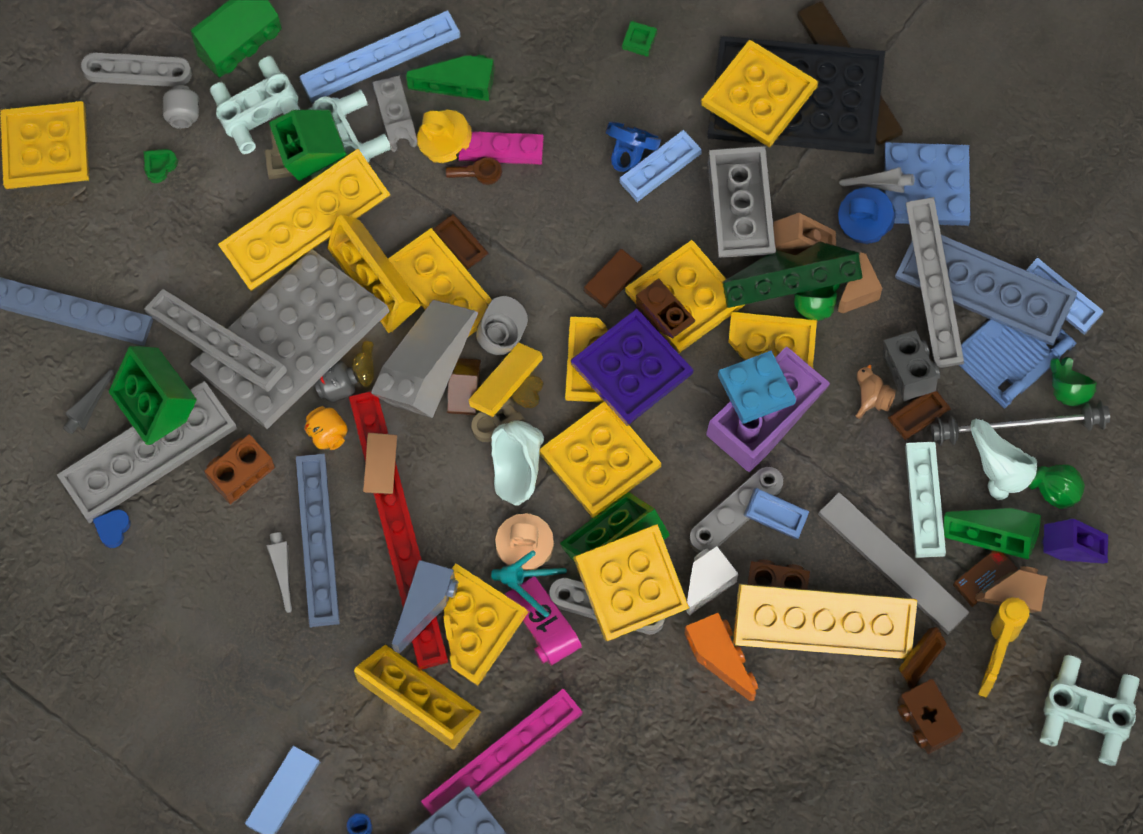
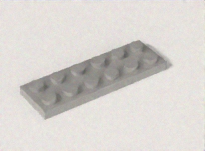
(130, 465)

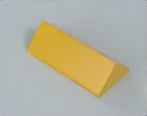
(369, 267)
(417, 695)

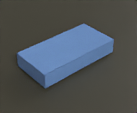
(776, 513)

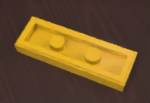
(505, 379)

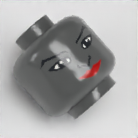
(337, 383)

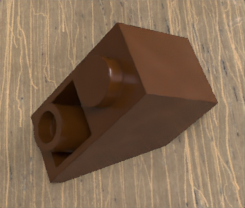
(663, 309)

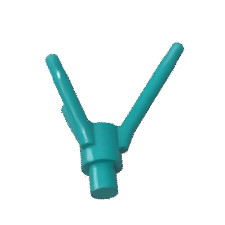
(514, 576)

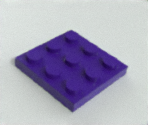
(632, 367)

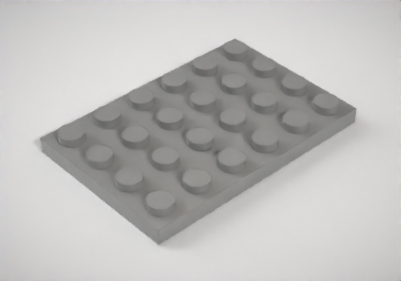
(304, 324)

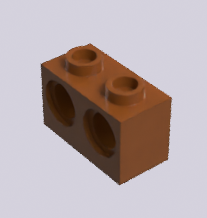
(245, 473)

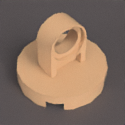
(520, 536)

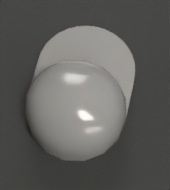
(501, 325)

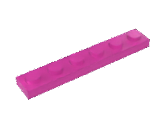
(508, 751)

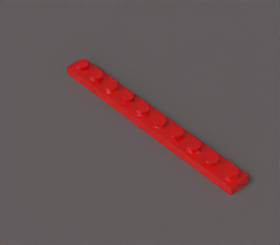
(398, 531)

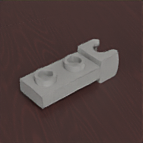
(394, 111)

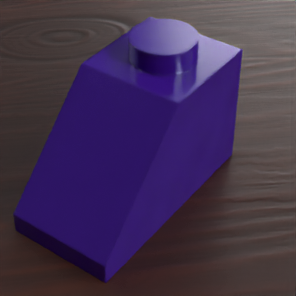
(1075, 542)

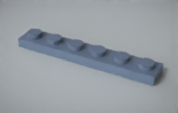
(74, 312)
(317, 540)

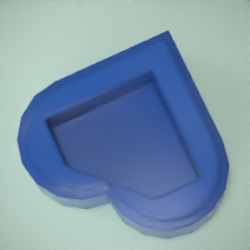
(111, 527)

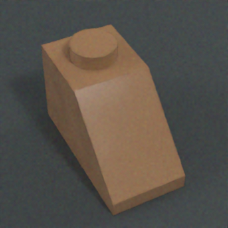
(799, 233)
(1020, 584)

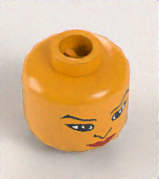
(326, 428)

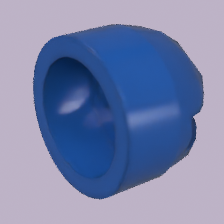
(359, 822)

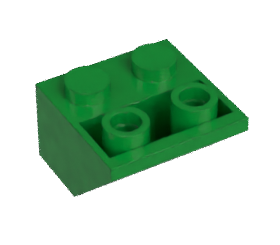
(307, 141)

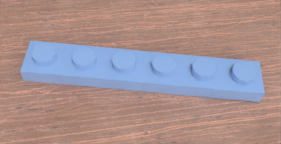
(379, 56)

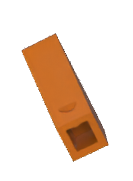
(715, 651)

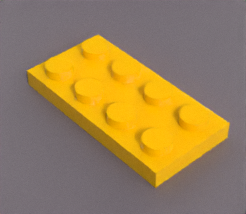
(438, 275)

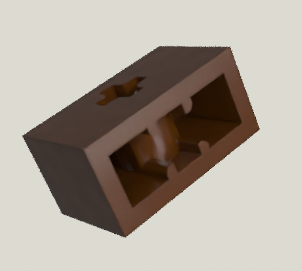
(929, 701)

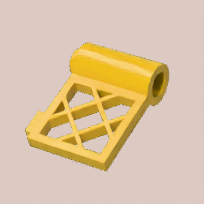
(1005, 628)

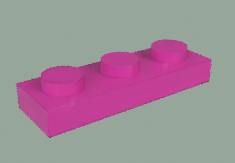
(504, 148)

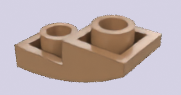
(380, 463)

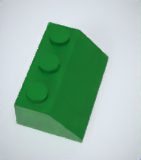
(234, 33)
(151, 393)
(618, 520)

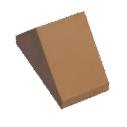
(861, 291)

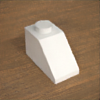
(709, 578)

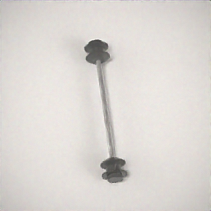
(1089, 415)

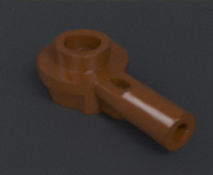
(486, 171)

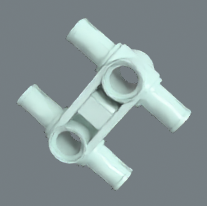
(254, 104)
(339, 109)
(1090, 710)

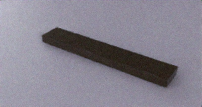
(825, 31)

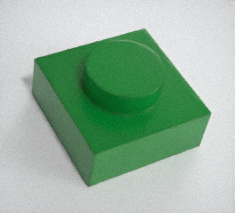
(639, 38)

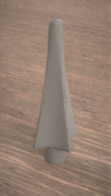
(889, 180)
(280, 558)

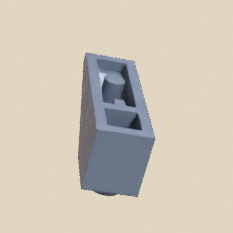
(426, 599)

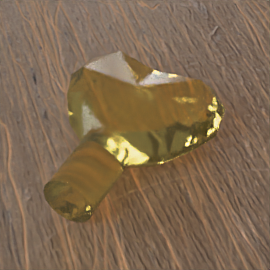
(363, 364)
(528, 391)

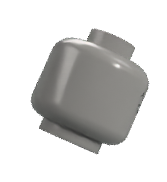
(180, 107)

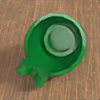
(816, 303)
(1070, 386)
(1059, 485)

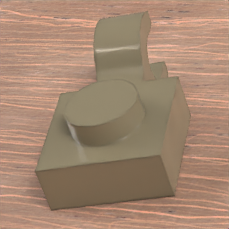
(274, 162)

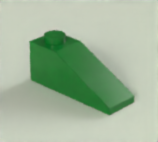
(457, 77)
(999, 530)

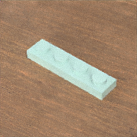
(925, 499)

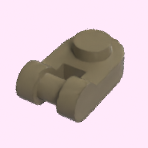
(484, 424)

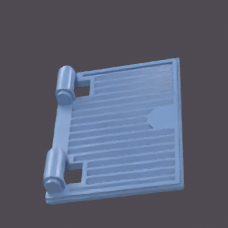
(1004, 354)

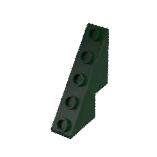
(790, 274)

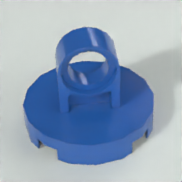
(631, 141)
(866, 215)

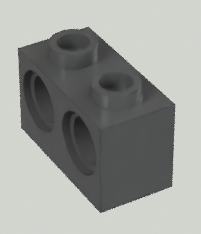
(905, 366)

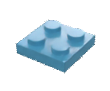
(756, 387)

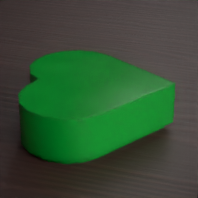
(158, 164)

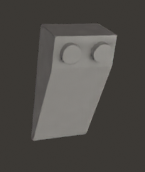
(741, 201)
(425, 359)

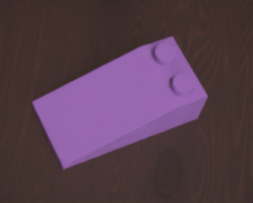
(755, 439)

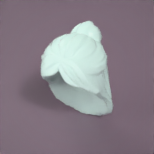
(516, 460)
(1004, 464)

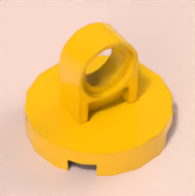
(443, 135)

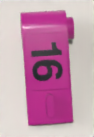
(552, 633)

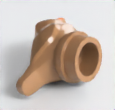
(873, 392)

